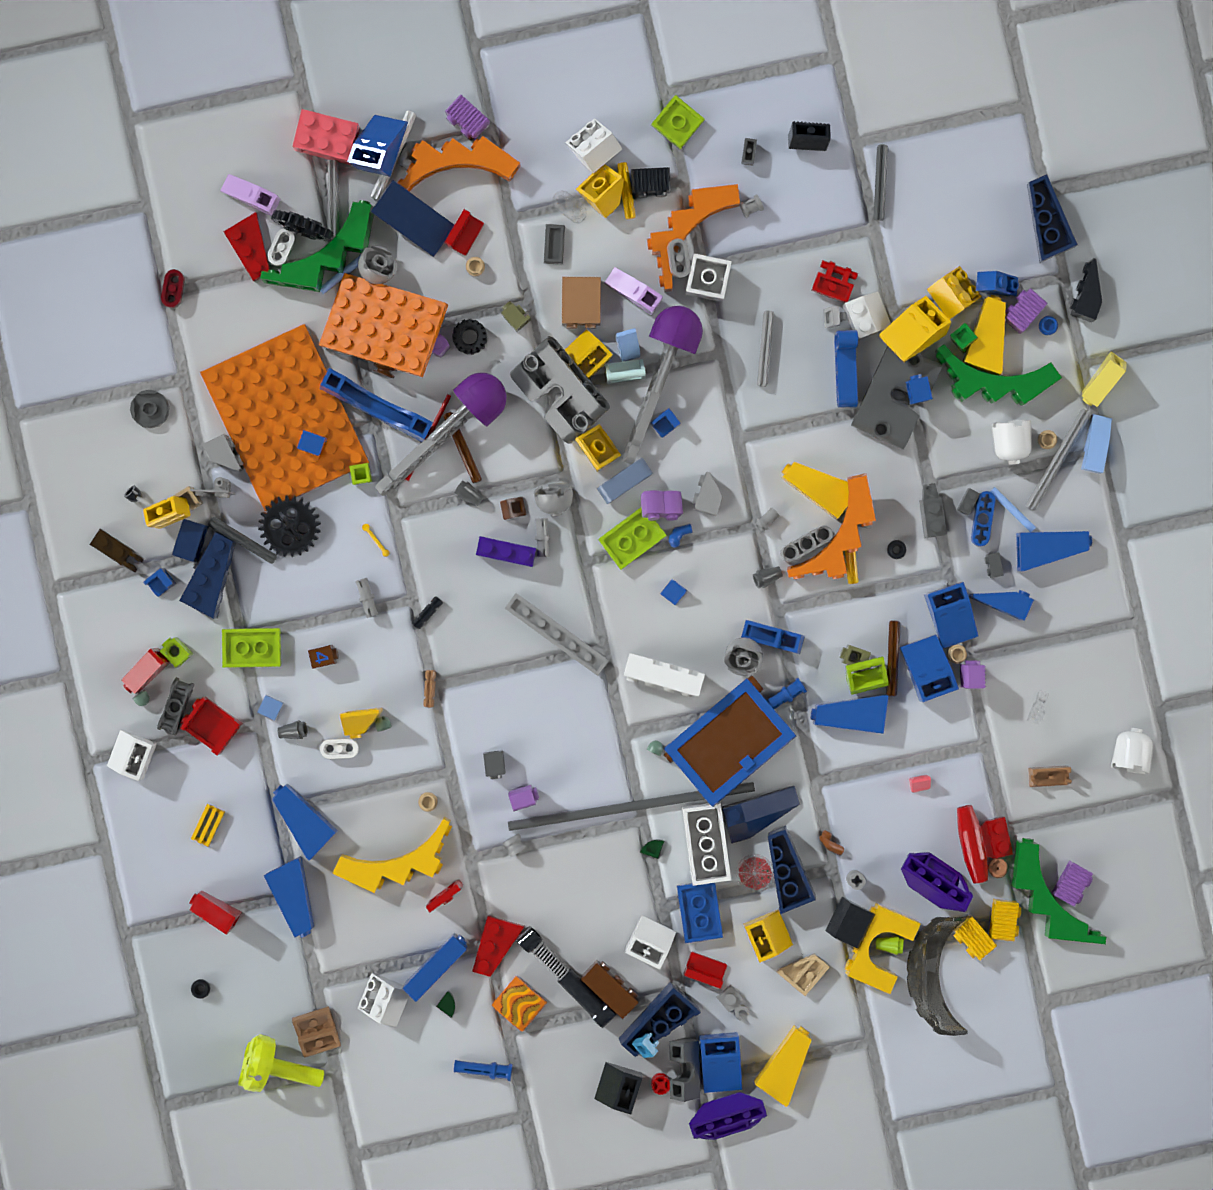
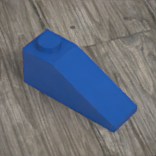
(1011, 603)

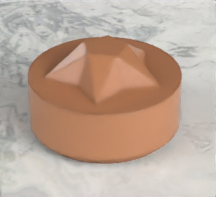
(998, 868)

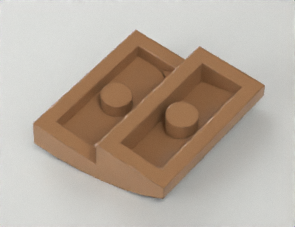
(316, 1032)

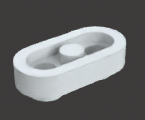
(281, 247)
(339, 748)

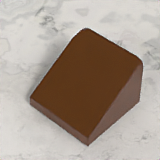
(513, 508)

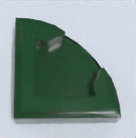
(653, 848)
(447, 1004)

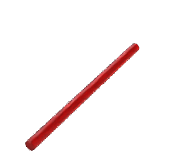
(435, 422)

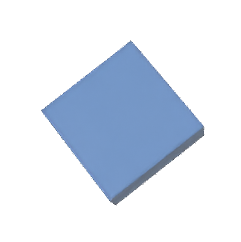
(270, 707)

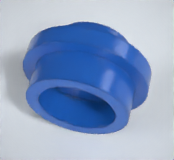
(1048, 325)

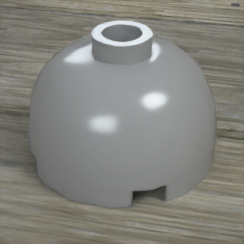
(377, 265)
(554, 499)
(743, 656)

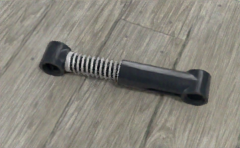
(568, 979)

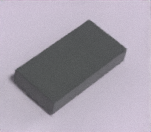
(554, 244)

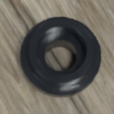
(902, 547)
(196, 993)

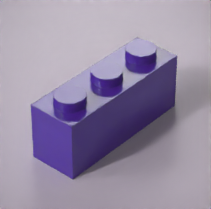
(506, 551)

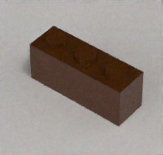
(610, 988)

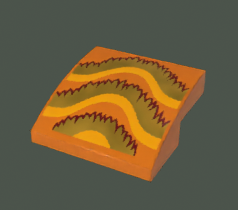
(519, 1003)

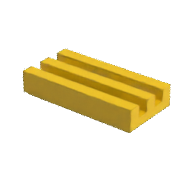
(201, 839)

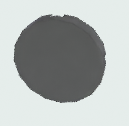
(149, 409)

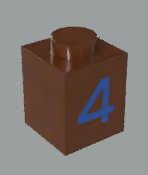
(323, 656)

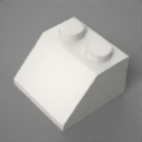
(867, 315)

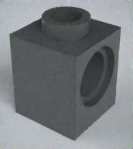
(494, 764)

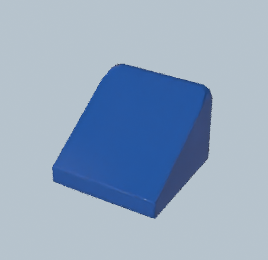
(673, 592)

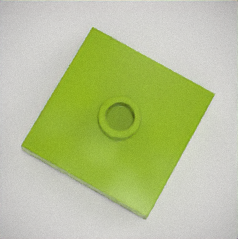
(677, 122)

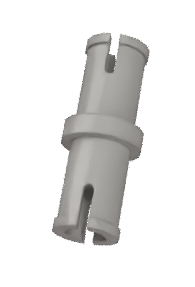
(542, 537)
(366, 598)

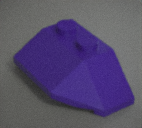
(936, 881)
(727, 1116)

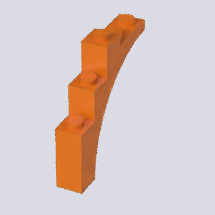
(455, 155)
(704, 203)
(831, 558)

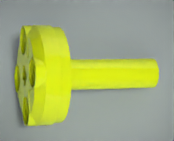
(260, 1063)

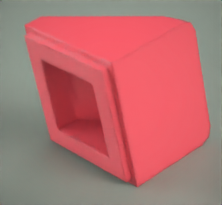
(920, 783)

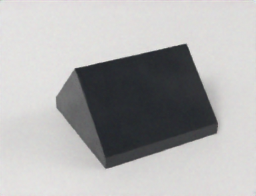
(849, 922)

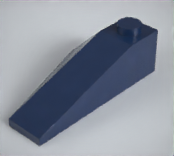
(754, 814)

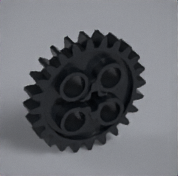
(298, 224)
(303, 516)

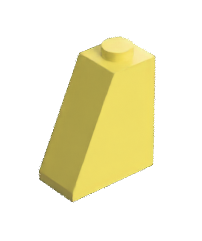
(1104, 379)

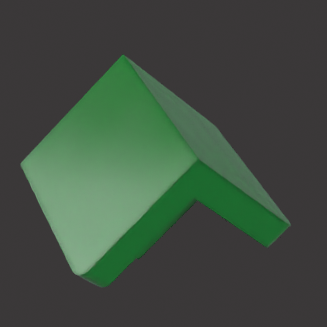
(963, 337)

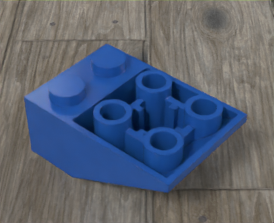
(378, 145)
(952, 614)
(929, 668)
(721, 1062)

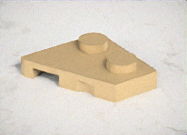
(804, 973)

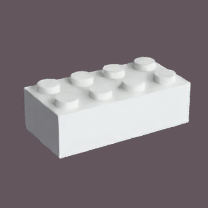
(706, 843)

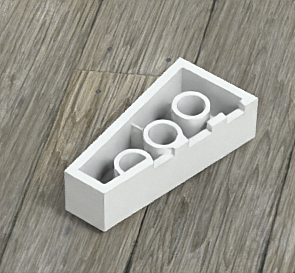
(663, 674)

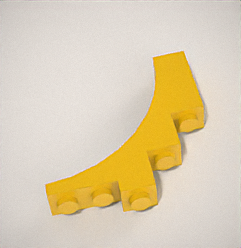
(370, 873)

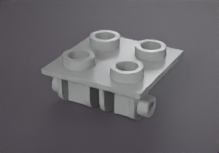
(222, 489)

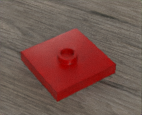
(444, 896)

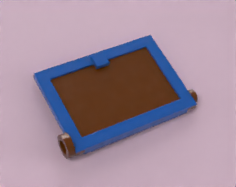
(729, 741)

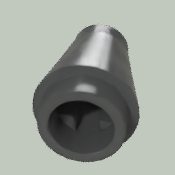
(468, 493)
(765, 577)
(294, 730)

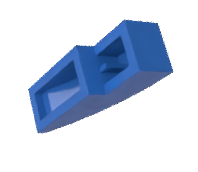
(773, 636)

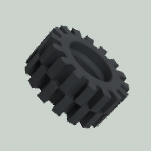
(469, 325)

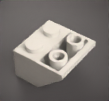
(594, 145)
(131, 755)
(650, 942)
(383, 1000)

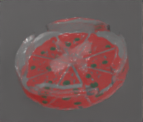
(755, 873)

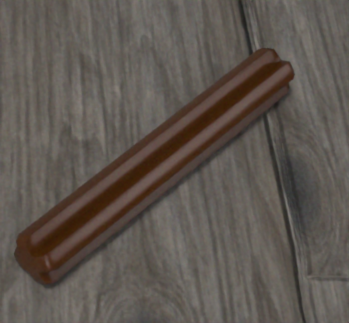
(465, 453)
(893, 658)

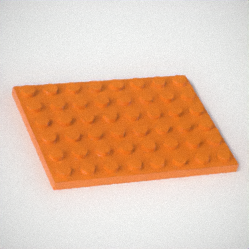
(268, 402)

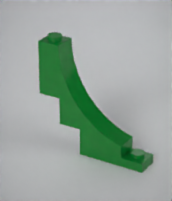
(309, 272)
(1059, 922)

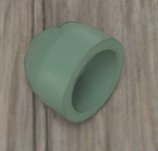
(141, 698)
(382, 723)
(655, 747)

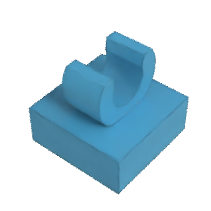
(645, 1047)

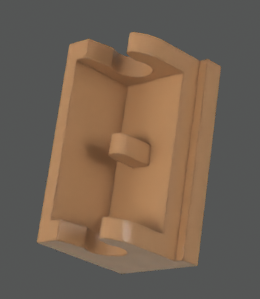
(1049, 776)

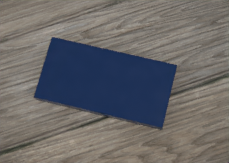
(412, 218)

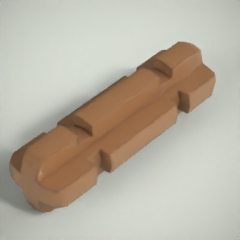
(429, 689)

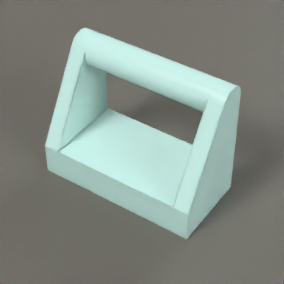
(625, 371)

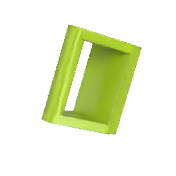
(867, 679)

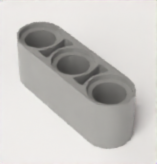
(816, 542)

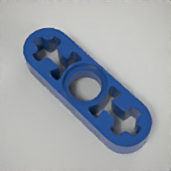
(991, 505)

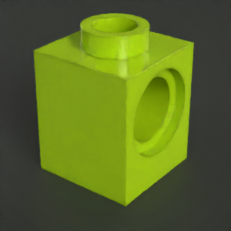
(184, 652)

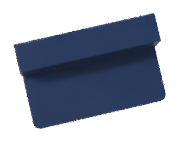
(190, 540)

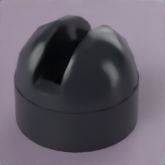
(132, 493)

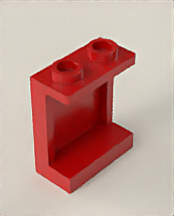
(210, 725)

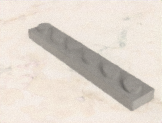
(556, 634)

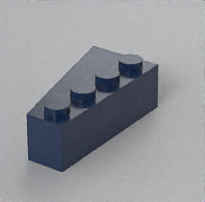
(1049, 221)
(209, 579)
(790, 877)
(660, 1017)

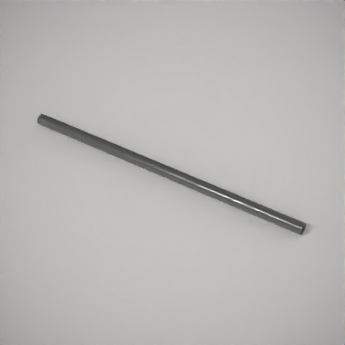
(618, 808)

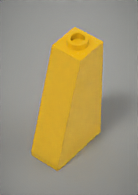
(988, 349)
(822, 489)
(784, 1066)

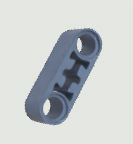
(624, 480)

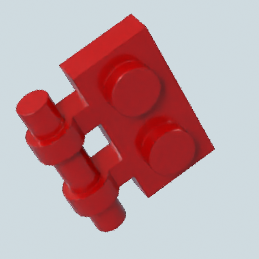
(833, 287)

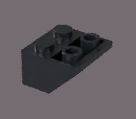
(618, 1087)

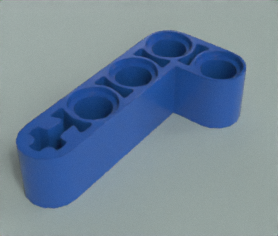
(846, 368)

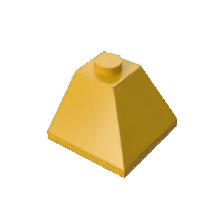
(602, 190)
(358, 721)

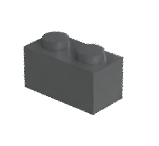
(749, 151)
(968, 501)
(994, 565)

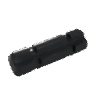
(427, 612)

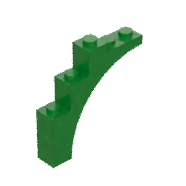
(993, 387)

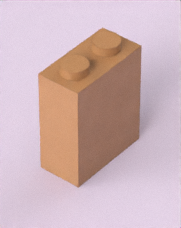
(581, 302)

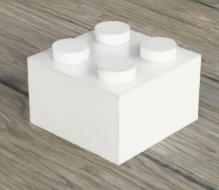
(708, 277)

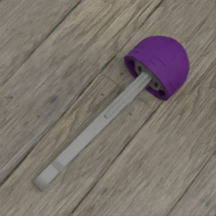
(677, 329)
(481, 397)

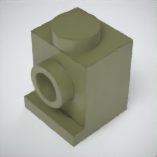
(515, 316)
(862, 655)

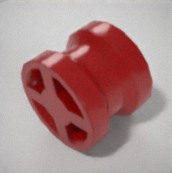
(660, 1087)

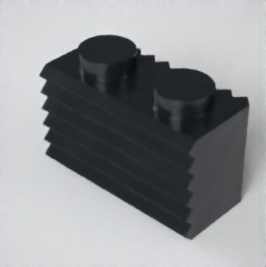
(809, 136)
(650, 181)

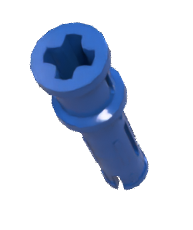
(787, 694)
(493, 1070)

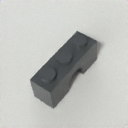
(687, 1083)

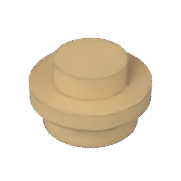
(475, 266)
(1047, 439)
(957, 654)
(427, 801)

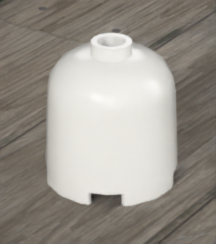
(1012, 440)
(1133, 751)

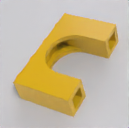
(860, 965)

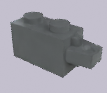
(932, 512)

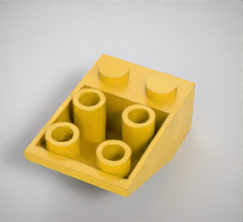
(916, 329)

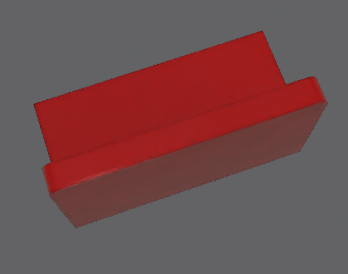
(464, 233)
(705, 969)

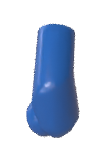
(677, 533)

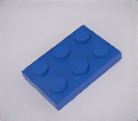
(699, 912)

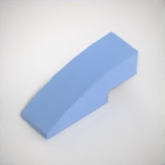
(628, 345)
(1097, 444)

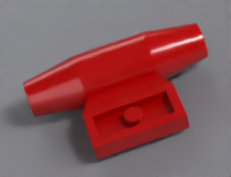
(981, 841)

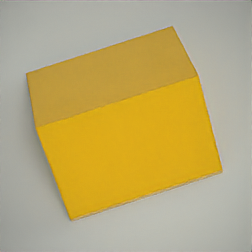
(598, 447)

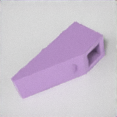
(251, 194)
(634, 290)

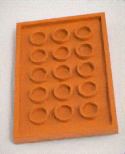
(383, 325)

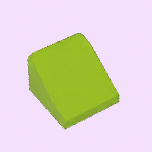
(360, 474)

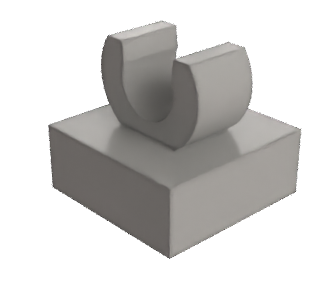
(833, 317)

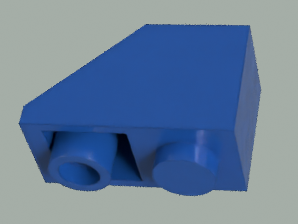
(997, 283)

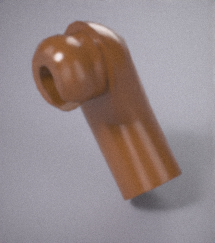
(831, 846)

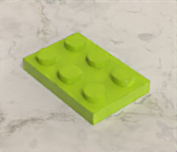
(631, 538)
(251, 647)

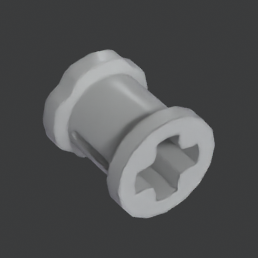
(751, 206)
(859, 884)

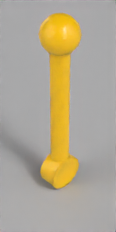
(385, 552)

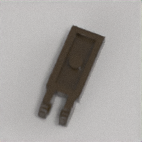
(115, 549)

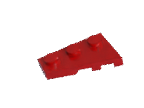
(249, 245)
(494, 944)

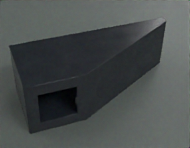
(1089, 297)

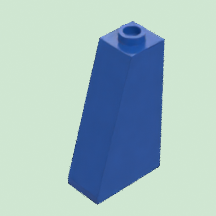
(1047, 547)
(855, 714)
(304, 822)
(292, 896)
(435, 967)

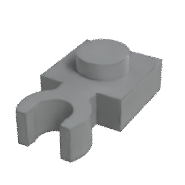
(731, 1000)

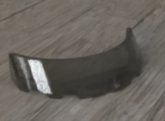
(924, 976)

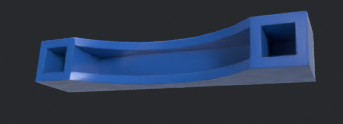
(362, 399)

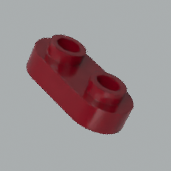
(172, 289)

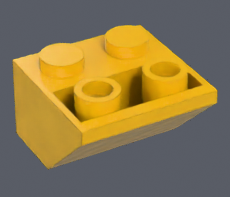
(954, 292)
(588, 353)
(768, 935)

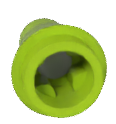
(890, 944)

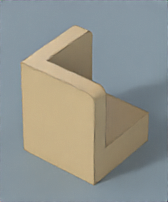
(193, 501)

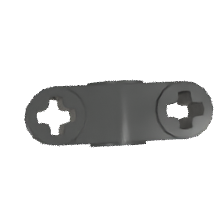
(180, 693)

